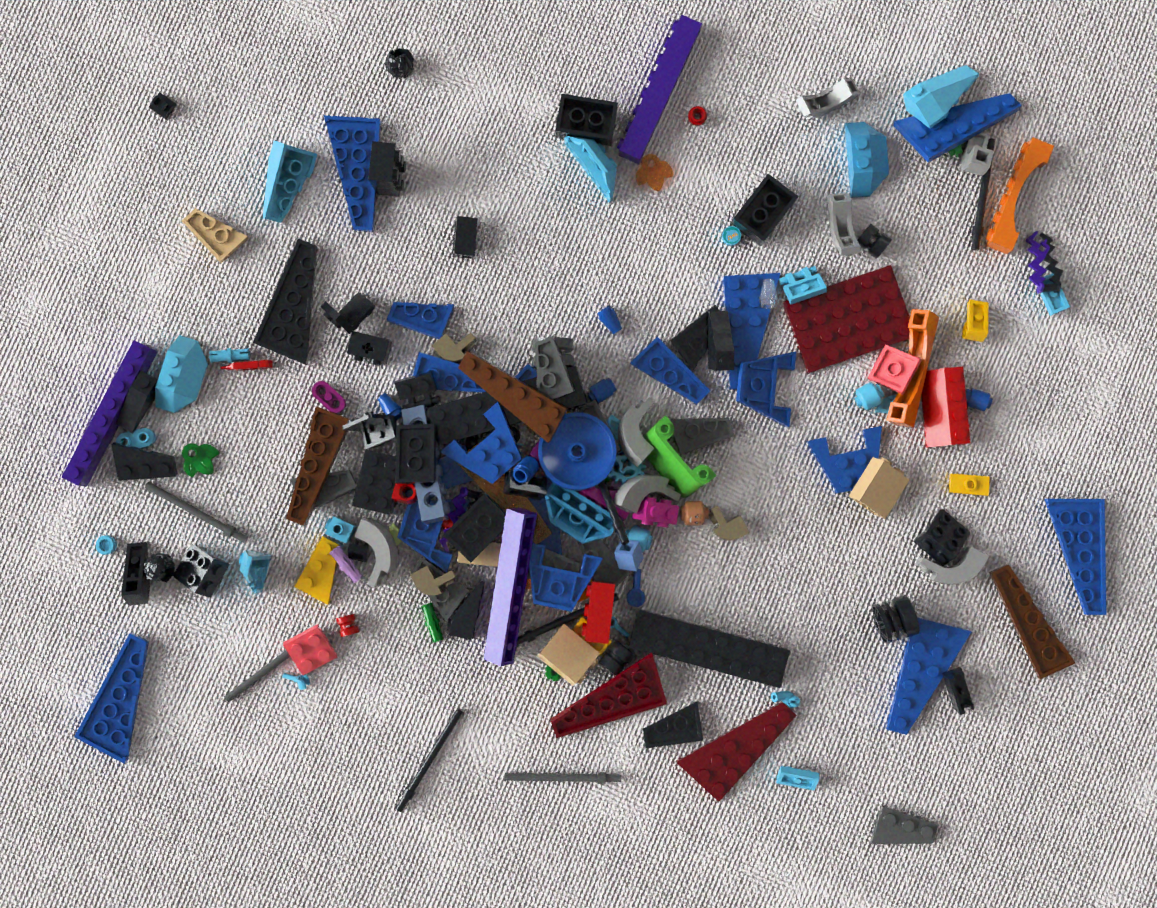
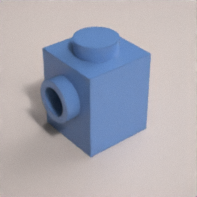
(629, 555)

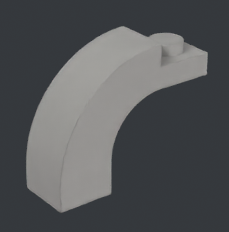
(828, 100)
(976, 156)
(841, 224)
(629, 434)
(635, 489)
(384, 548)
(965, 569)

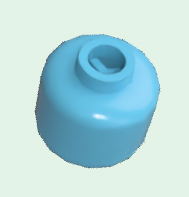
(869, 396)
(640, 534)

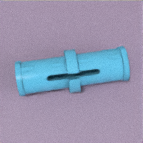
(229, 355)

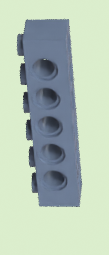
(441, 509)

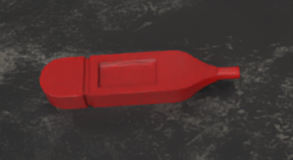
(249, 365)

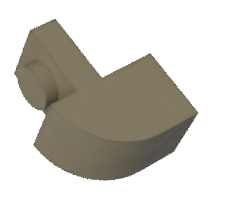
(454, 352)
(727, 530)
(428, 583)

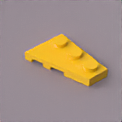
(319, 572)

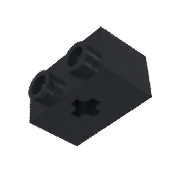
(360, 341)

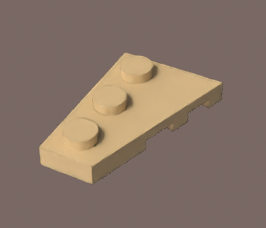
(214, 235)

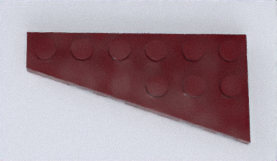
(622, 696)
(730, 755)

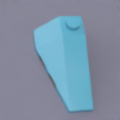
(933, 98)
(286, 174)
(254, 568)

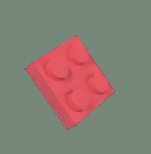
(894, 369)
(310, 649)

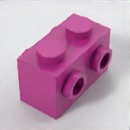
(652, 511)

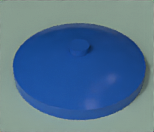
(578, 453)

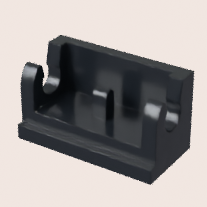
(464, 237)
(534, 488)
(958, 690)

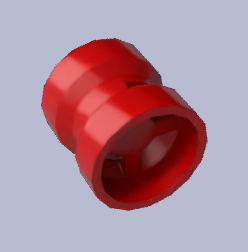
(347, 620)

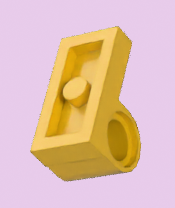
(977, 321)

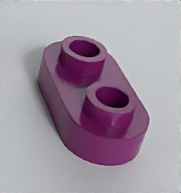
(329, 397)

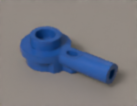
(636, 596)

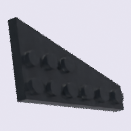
(288, 316)

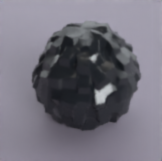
(399, 63)
(159, 567)

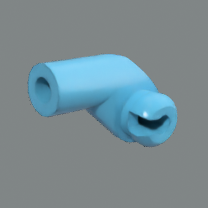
(786, 697)

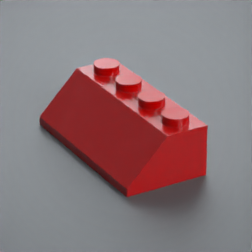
(945, 408)

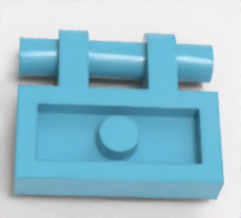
(804, 288)

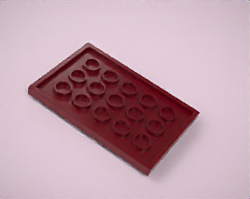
(849, 319)

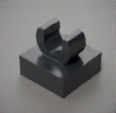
(162, 105)
(358, 552)

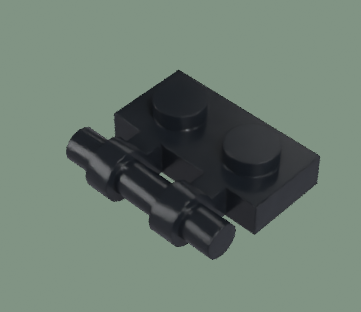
(415, 386)

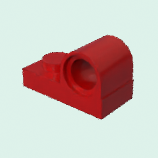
(398, 493)

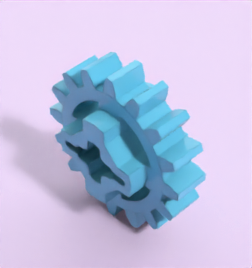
(630, 470)

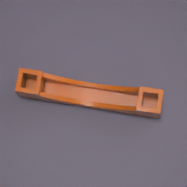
(1003, 234)
(922, 334)

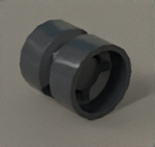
(878, 245)
(616, 658)

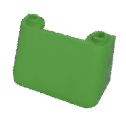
(671, 465)

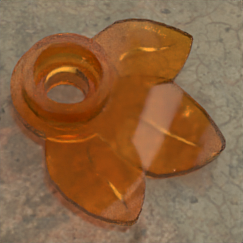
(653, 175)

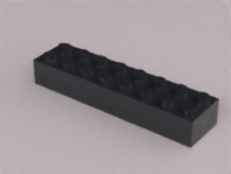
(466, 419)
(709, 648)

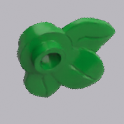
(201, 461)

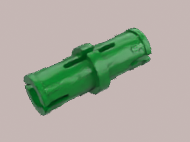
(432, 622)

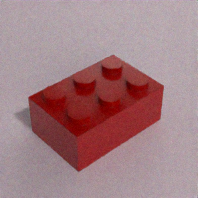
(598, 611)

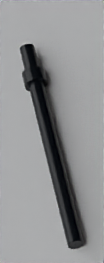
(977, 230)
(618, 525)
(531, 634)
(409, 792)

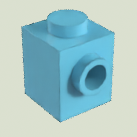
(340, 529)

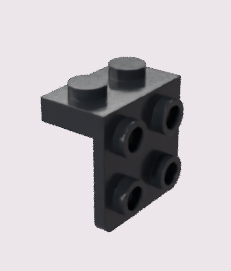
(351, 314)
(375, 428)
(943, 538)
(200, 571)

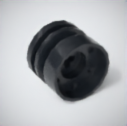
(899, 618)

